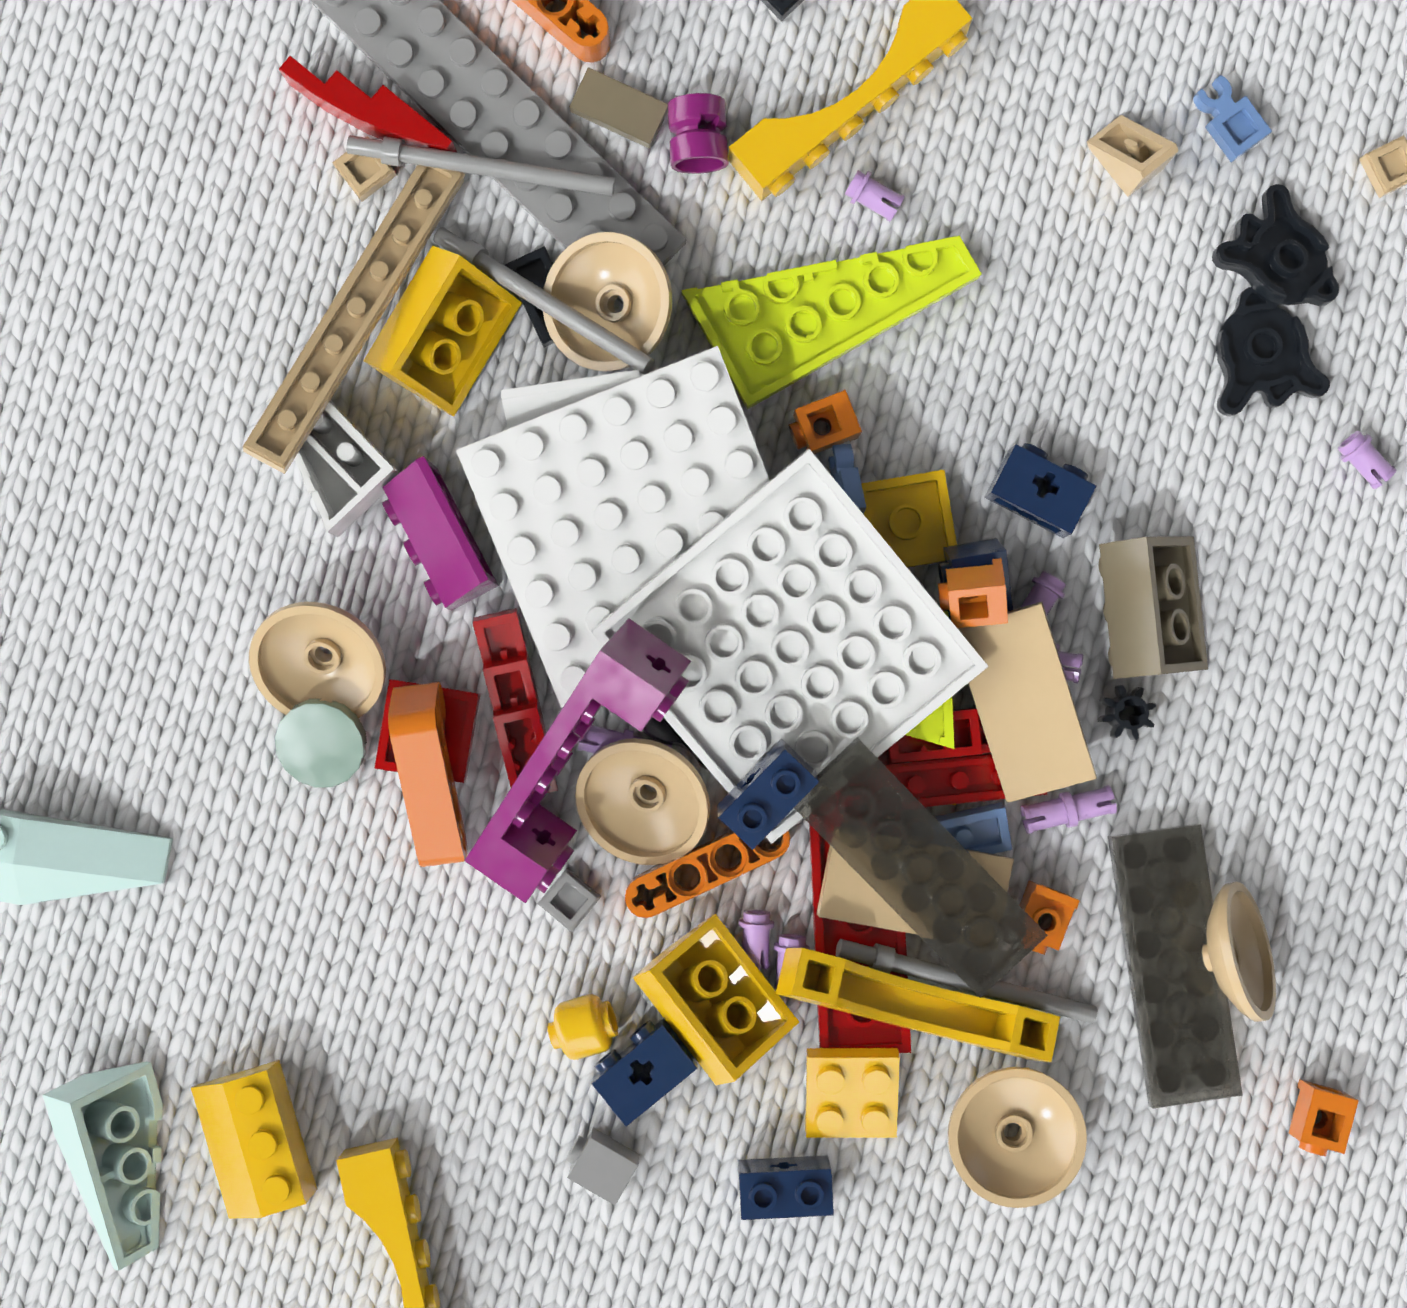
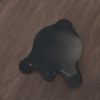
(1280, 254)
(1265, 354)

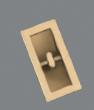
(1131, 153)

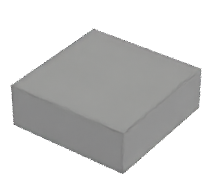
(569, 900)

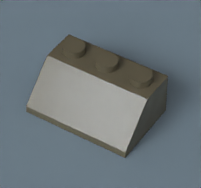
(1152, 606)

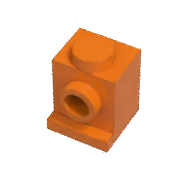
(835, 411)
(975, 595)
(1041, 900)
(1336, 1122)

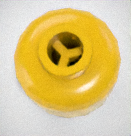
(583, 1027)

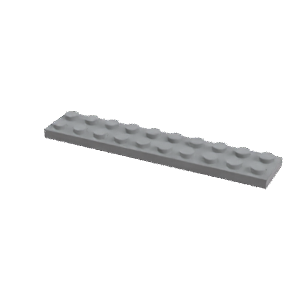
(496, 117)

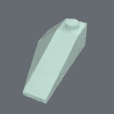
(69, 859)
(111, 1147)

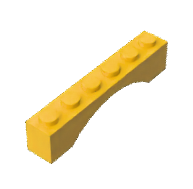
(782, 146)
(916, 1005)
(379, 1193)

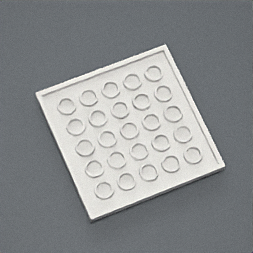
(610, 497)
(798, 632)

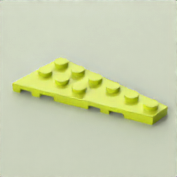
(810, 315)

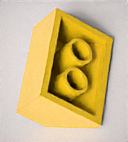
(443, 330)
(716, 1001)
(255, 1142)

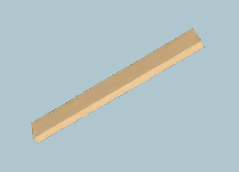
(352, 317)

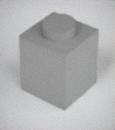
(602, 1165)

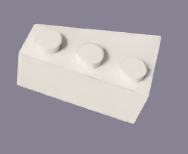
(341, 470)

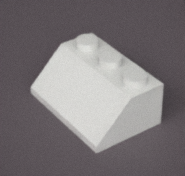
(533, 401)

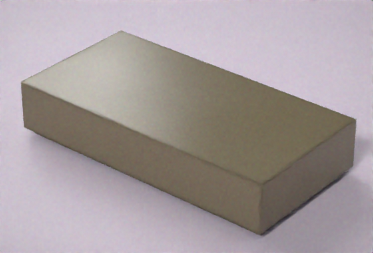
(619, 108)

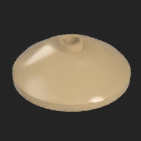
(591, 278)
(293, 668)
(631, 819)
(1241, 952)
(1036, 1160)

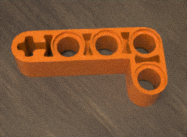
(564, 28)
(426, 773)
(710, 873)

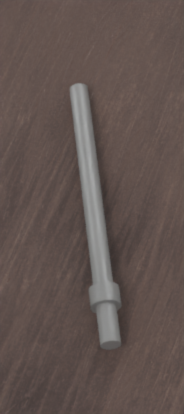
(395, 153)
(480, 258)
(886, 960)

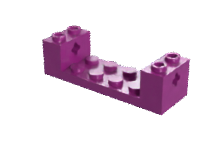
(524, 841)

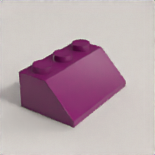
(437, 535)

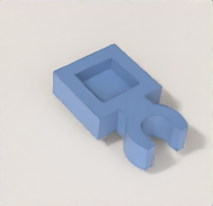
(1235, 125)
(846, 475)

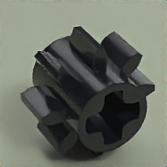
(1135, 720)

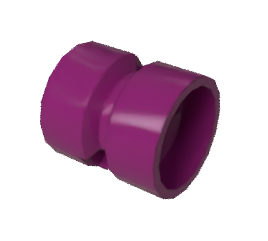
(698, 140)

